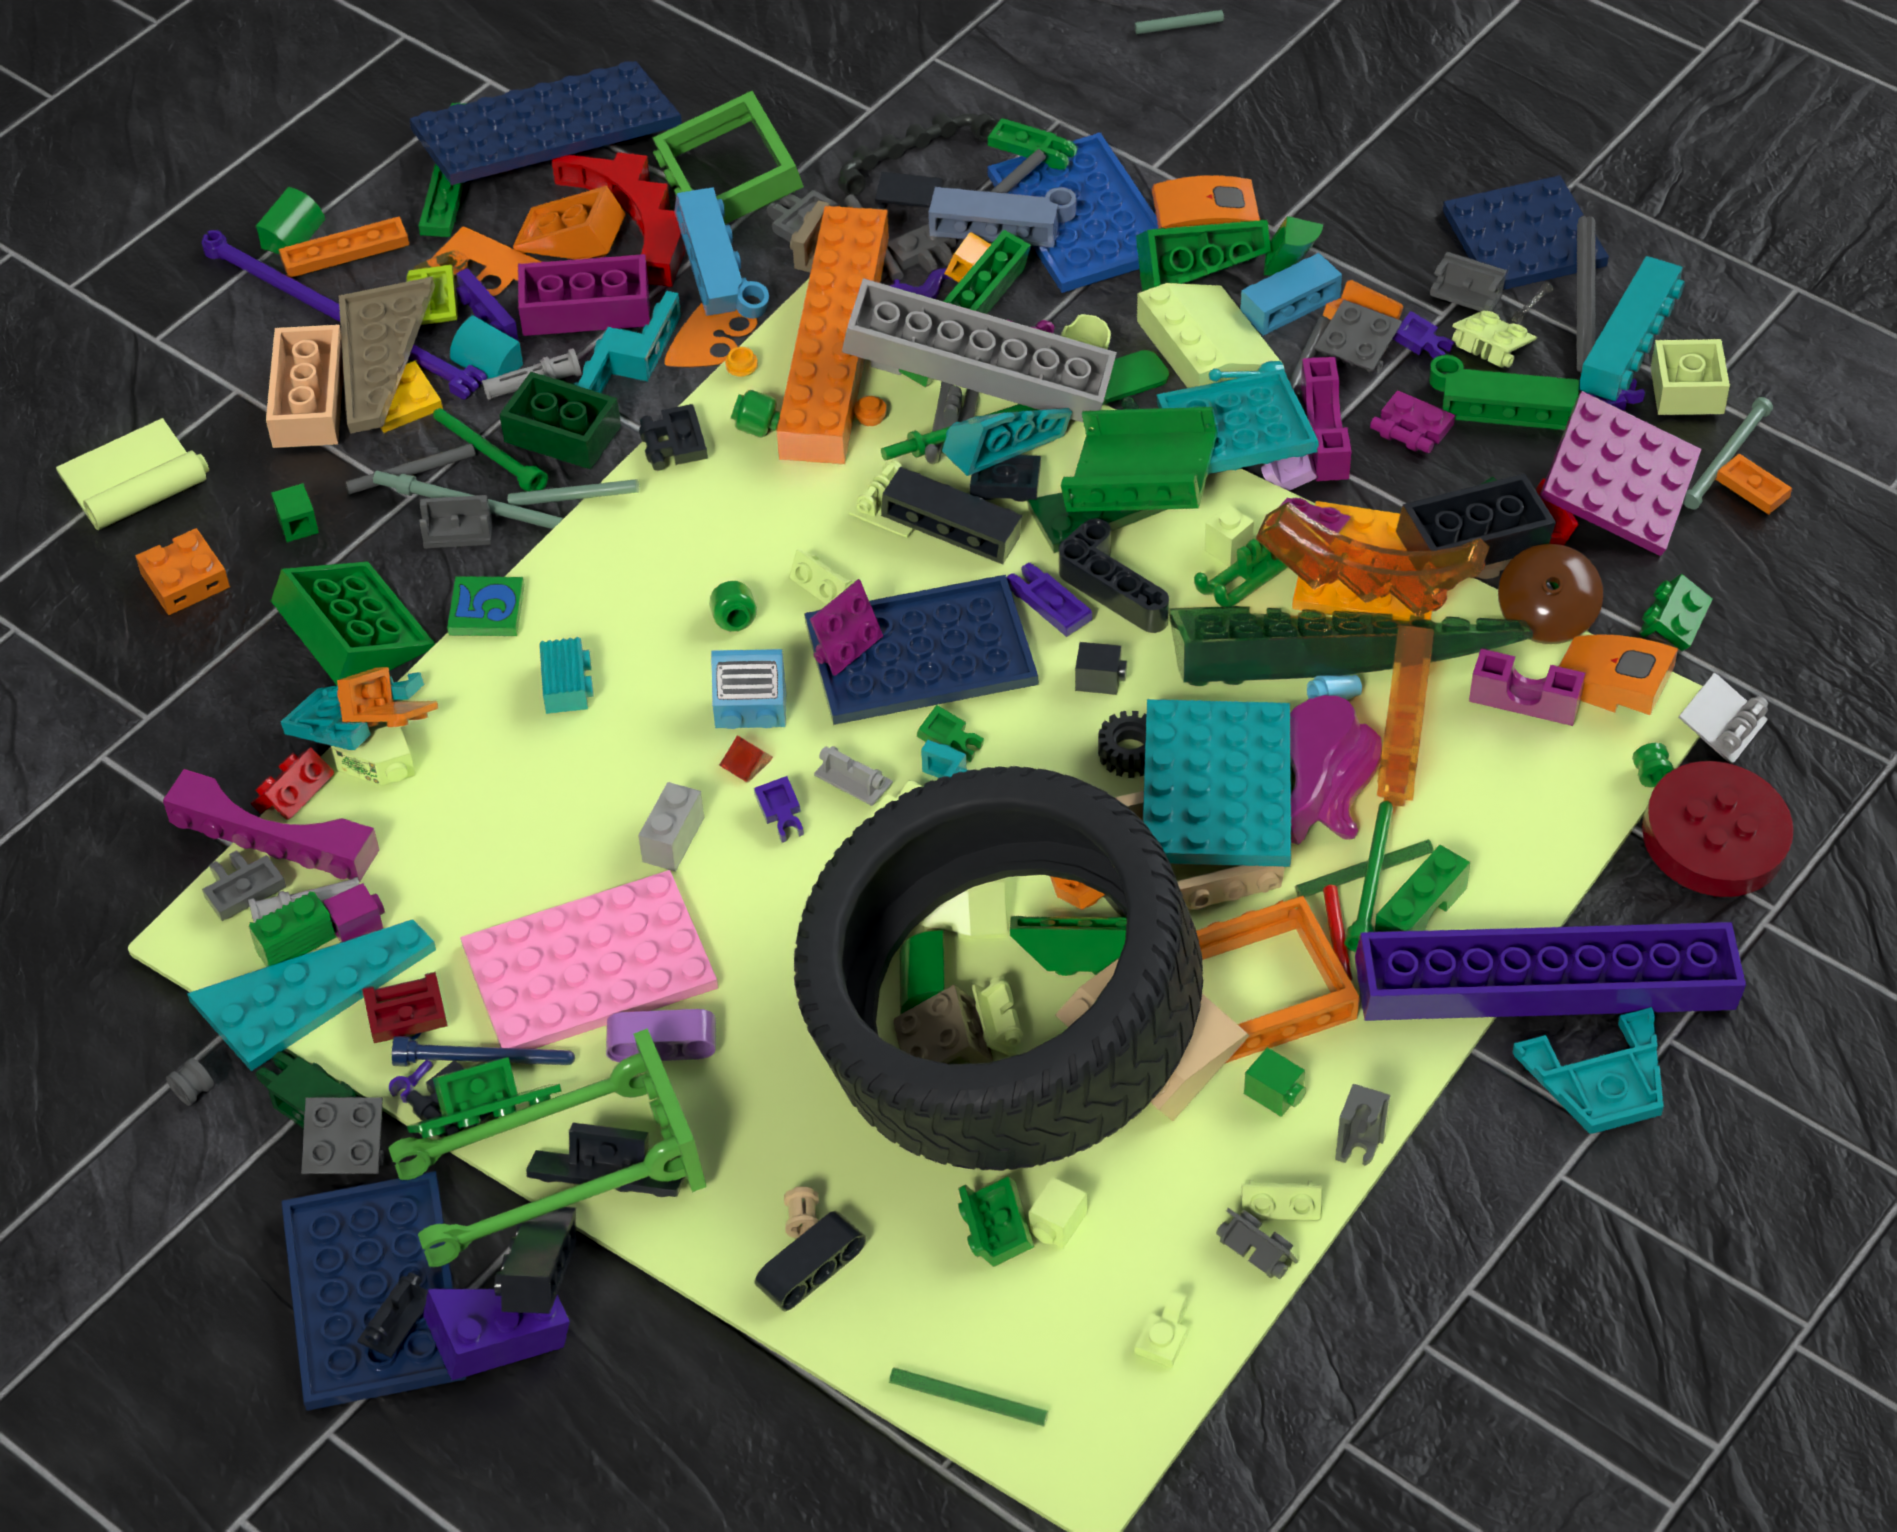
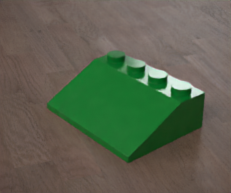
(348, 618)

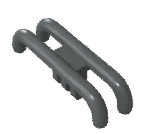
(950, 411)

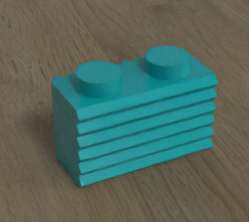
(563, 675)

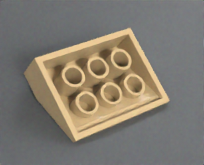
(1210, 1047)

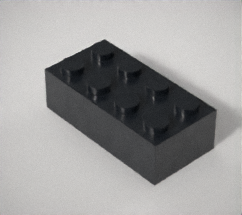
(1500, 512)

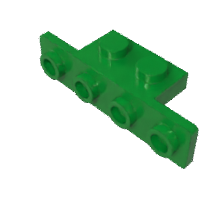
(478, 1091)

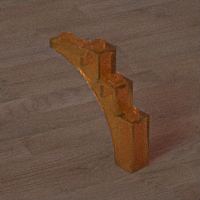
(1369, 571)
(1405, 715)

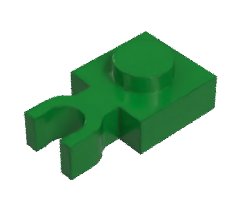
(949, 730)

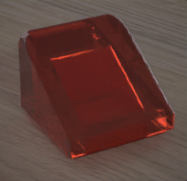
(745, 759)

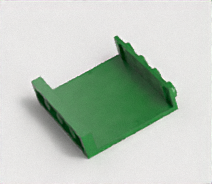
(1142, 460)

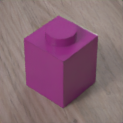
(355, 913)

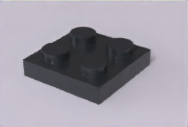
(1009, 479)

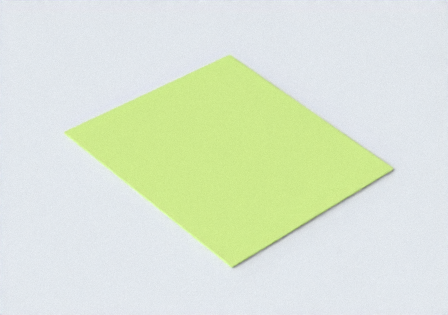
(550, 807)

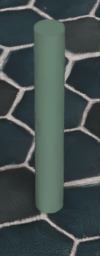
(1179, 22)

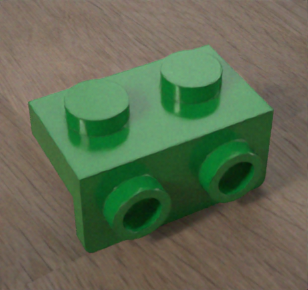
(1676, 612)
(995, 1221)

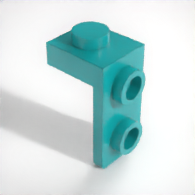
(942, 760)

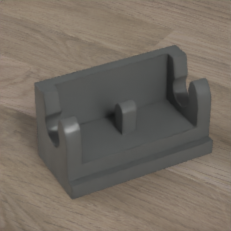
(1468, 282)
(455, 521)
(1362, 1123)

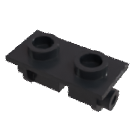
(395, 1316)

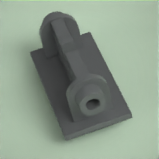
(1270, 1251)

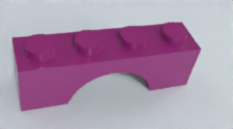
(1322, 409)

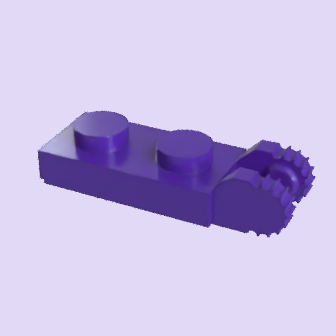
(1050, 599)

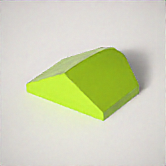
(443, 302)

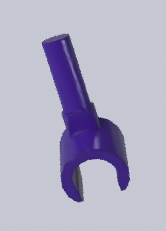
(401, 1082)

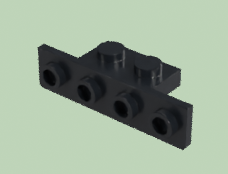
(596, 1153)

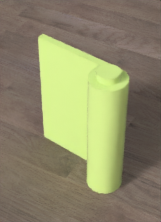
(132, 473)

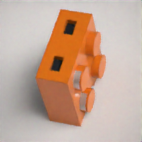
(182, 571)

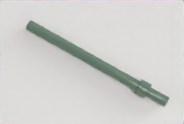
(408, 485)

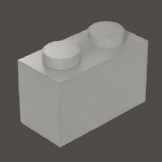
(671, 826)

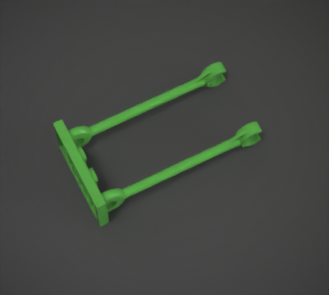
(665, 1110)

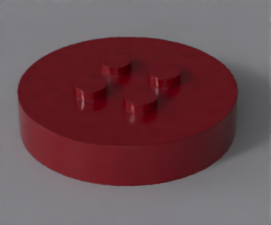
(1717, 829)

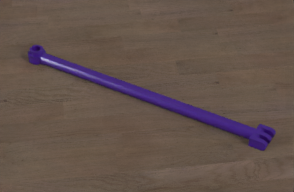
(216, 246)

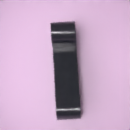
(1089, 568)

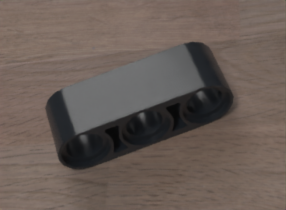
(810, 1260)

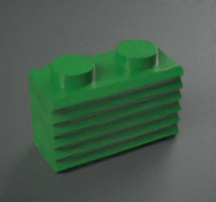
(292, 930)

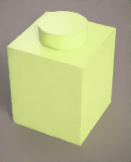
(1227, 533)
(1057, 1213)

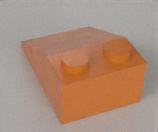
(572, 226)

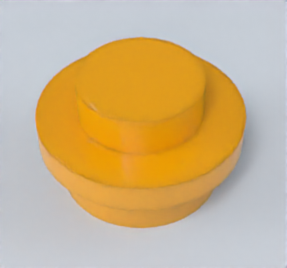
(741, 361)

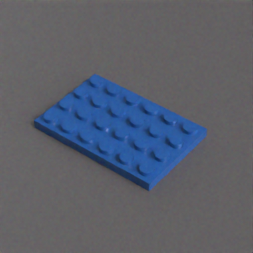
(1107, 217)

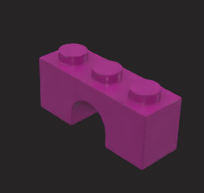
(1502, 687)

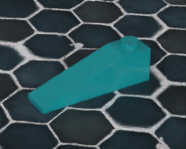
(998, 437)

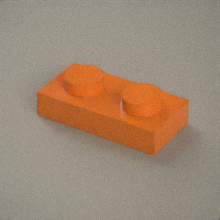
(1754, 483)

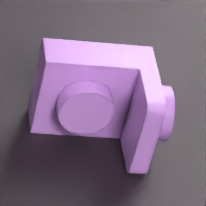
(1290, 472)

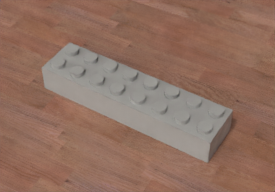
(977, 350)

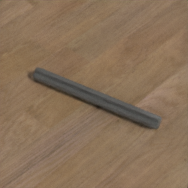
(1585, 288)

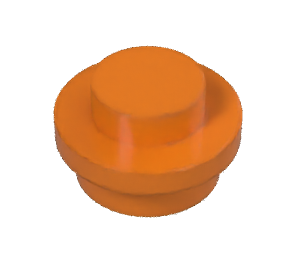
(870, 410)

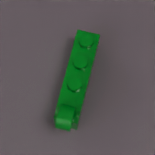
(1503, 396)

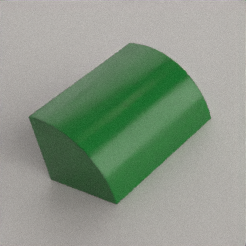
(289, 221)
(1290, 244)
(921, 968)

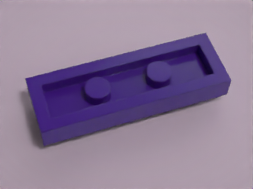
(484, 304)

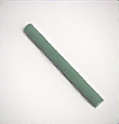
(573, 492)

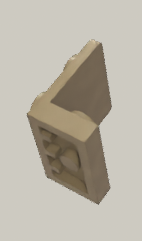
(943, 1029)

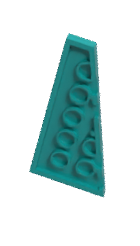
(292, 998)

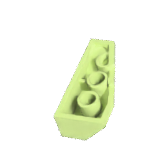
(972, 914)

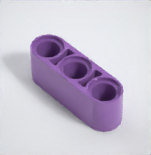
(675, 1033)

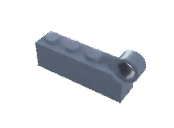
(987, 214)

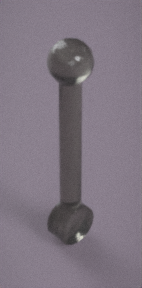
(1546, 288)

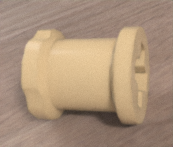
(799, 1211)

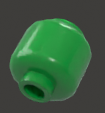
(755, 413)
(732, 606)

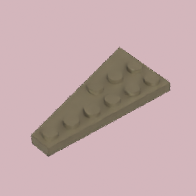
(376, 344)

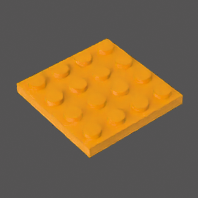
(1365, 526)

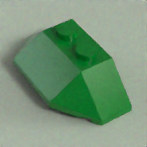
(1070, 942)

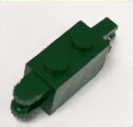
(298, 1082)

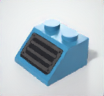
(748, 688)

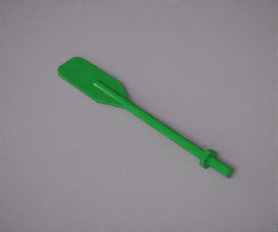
(1128, 377)

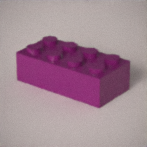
(583, 295)

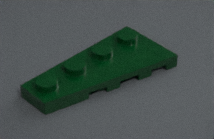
(1058, 524)

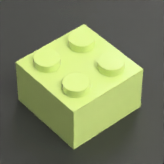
(1689, 377)

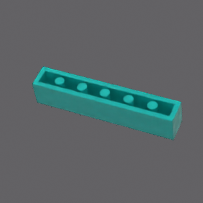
(1632, 329)

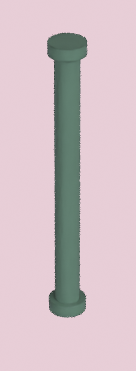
(1760, 408)

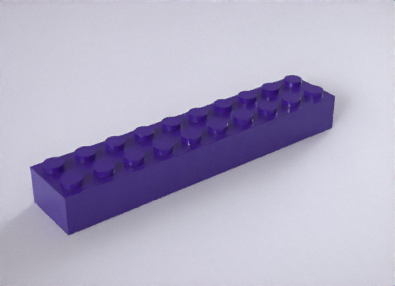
(1548, 971)

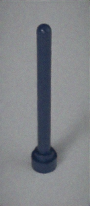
(408, 1051)

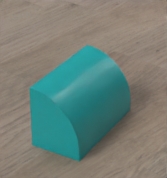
(485, 348)

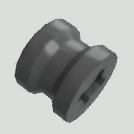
(190, 1081)

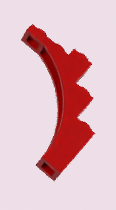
(643, 200)

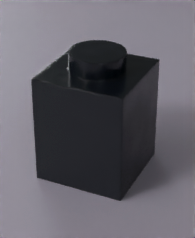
(1099, 668)

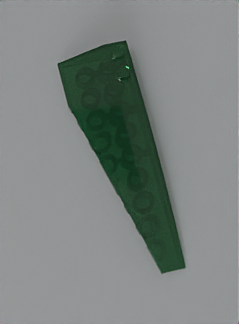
(1247, 646)

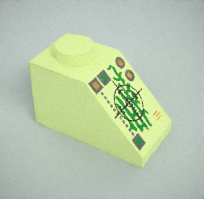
(379, 759)

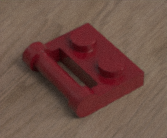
(405, 1008)

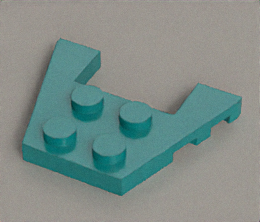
(321, 719)
(1607, 1088)

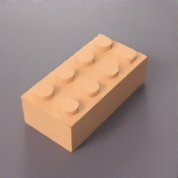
(305, 386)

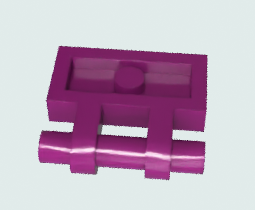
(1413, 422)

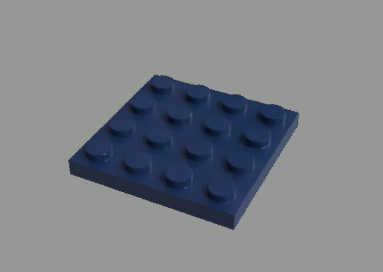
(1522, 230)

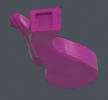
(1331, 763)

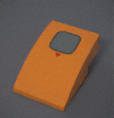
(1204, 201)
(1621, 670)

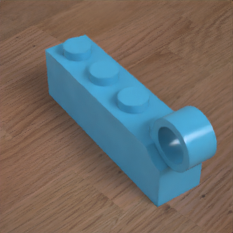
(712, 256)

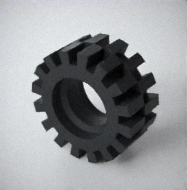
(1116, 731)

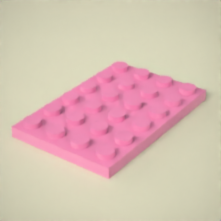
(587, 961)

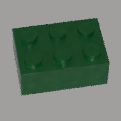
(560, 420)

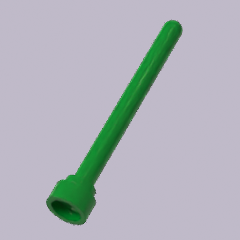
(529, 477)
(1372, 877)

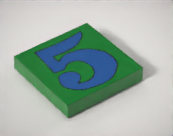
(485, 606)

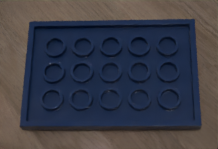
(933, 652)
(343, 1264)

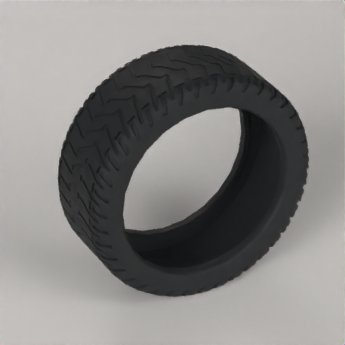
(939, 846)

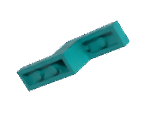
(630, 352)

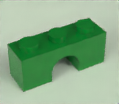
(1433, 885)

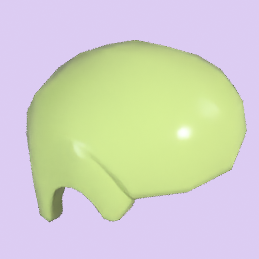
(1088, 330)

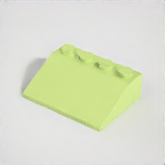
(1200, 331)

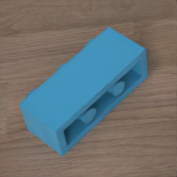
(1291, 293)

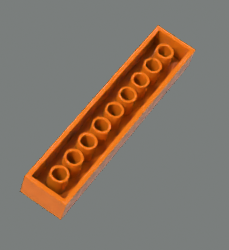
(822, 378)

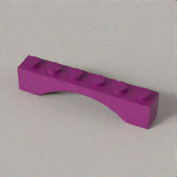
(332, 846)

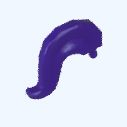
(931, 286)

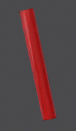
(1336, 927)

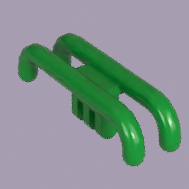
(1253, 564)

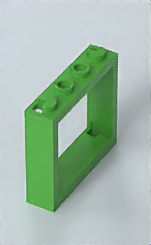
(714, 123)

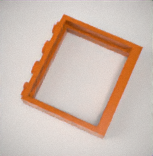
(1301, 1019)

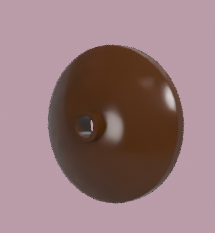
(1551, 614)

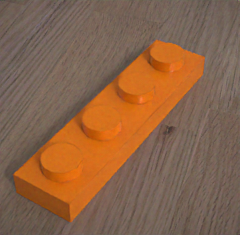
(344, 247)

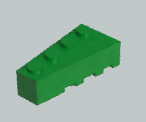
(1197, 251)

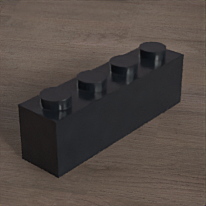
(951, 515)
(537, 1262)

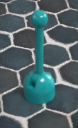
(1216, 374)

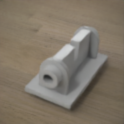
(851, 776)

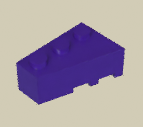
(480, 1337)

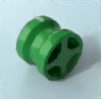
(1652, 763)

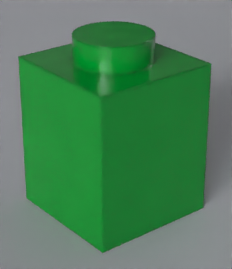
(295, 512)
(1275, 1082)

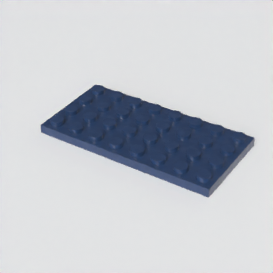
(544, 122)

